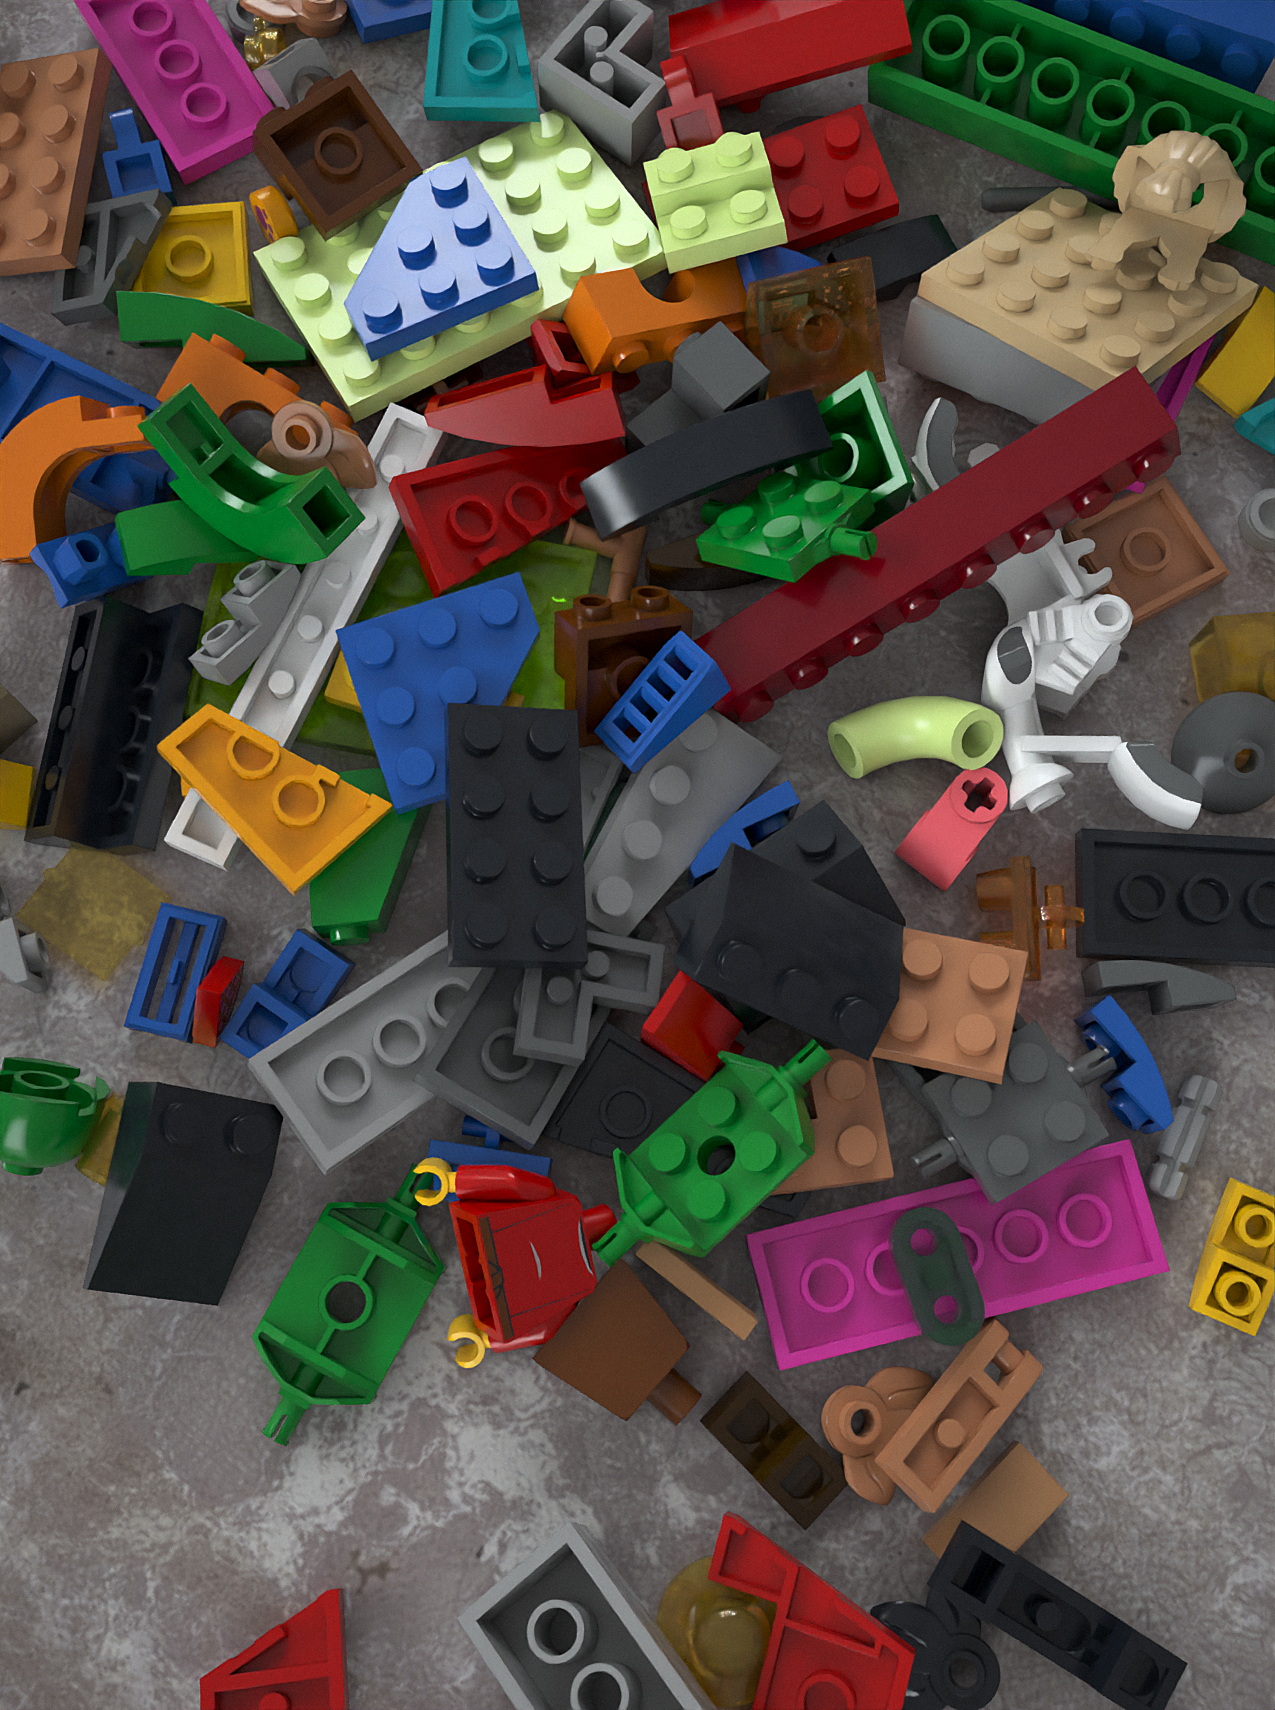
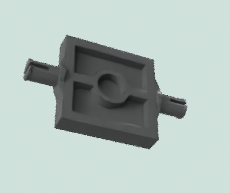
(1018, 1127)

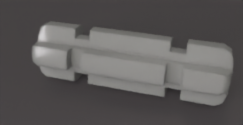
(1183, 1137)

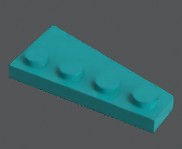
(478, 63)

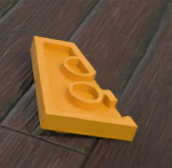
(274, 801)

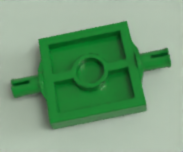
(787, 526)

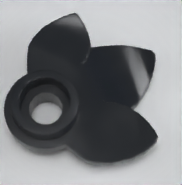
(940, 1636)

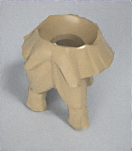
(1155, 197)

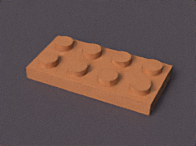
(48, 156)

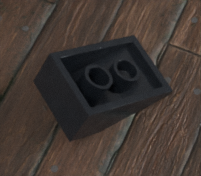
(181, 1192)

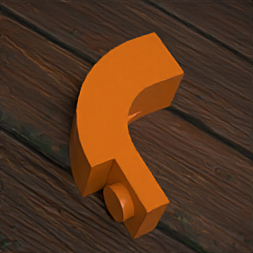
(46, 457)

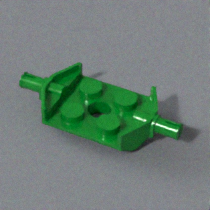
(667, 1178)
(335, 1360)

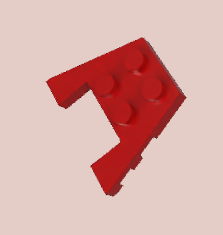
(821, 1642)

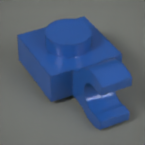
(135, 164)

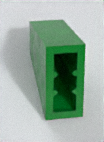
(364, 883)

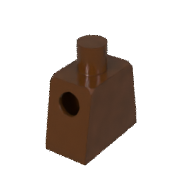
(622, 1350)

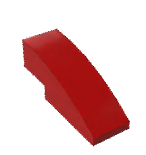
(530, 411)

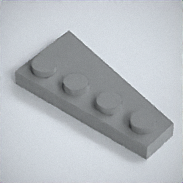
(668, 817)

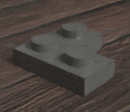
(559, 1001)

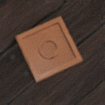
(1152, 549)

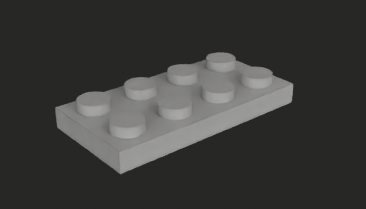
(355, 1063)

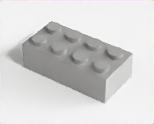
(576, 1635)

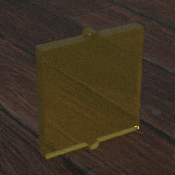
(93, 908)

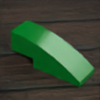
(169, 320)

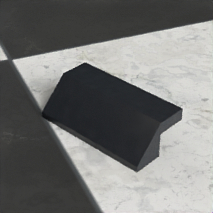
(113, 704)

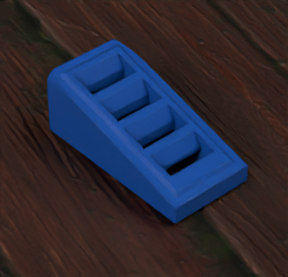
(664, 673)

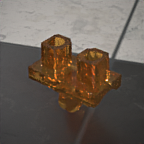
(1018, 891)

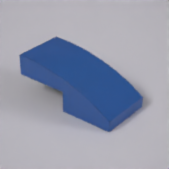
(291, 994)

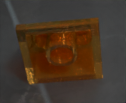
(815, 327)

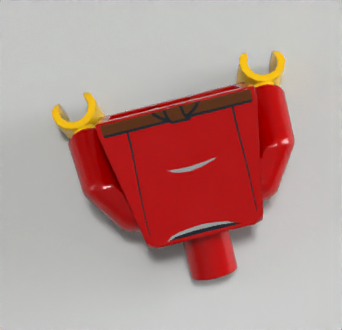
(519, 1251)

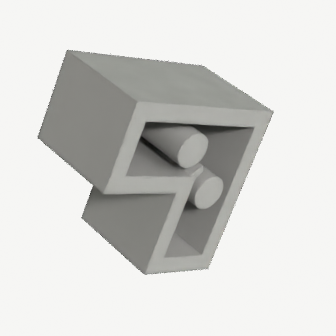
(601, 79)

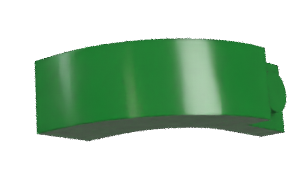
(239, 496)

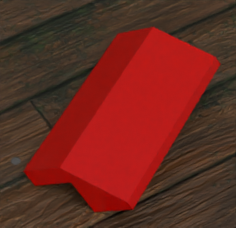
(777, 44)

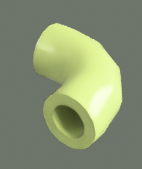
(913, 730)

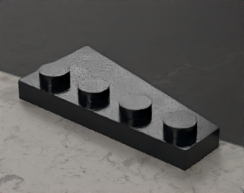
(625, 1096)

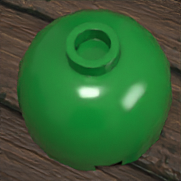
(45, 1114)

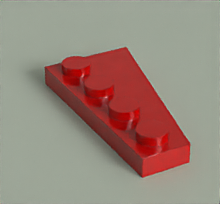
(492, 505)

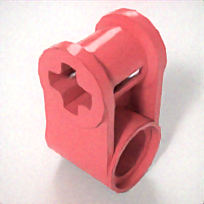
(949, 832)

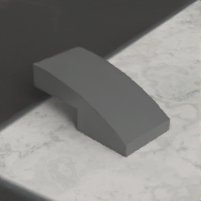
(1168, 985)

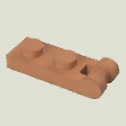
(958, 1417)

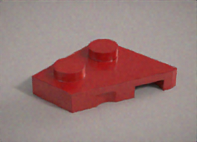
(289, 1666)

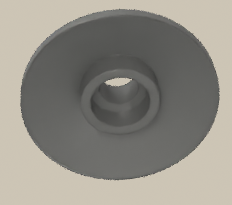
(1213, 738)

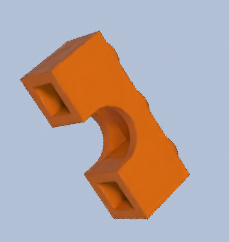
(626, 327)
(234, 387)

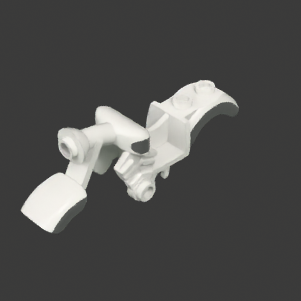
(1053, 657)

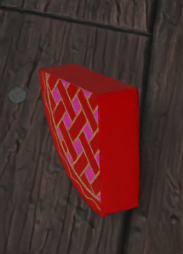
(216, 1000)

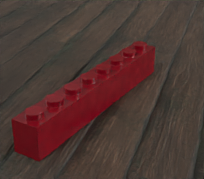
(944, 544)

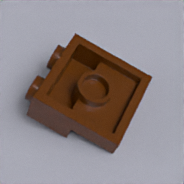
(334, 154)
(608, 645)

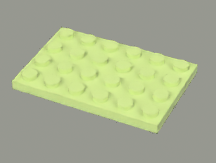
(560, 208)

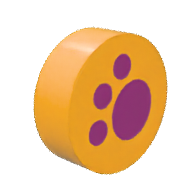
(273, 213)

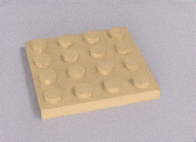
(1043, 297)

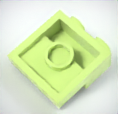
(715, 201)

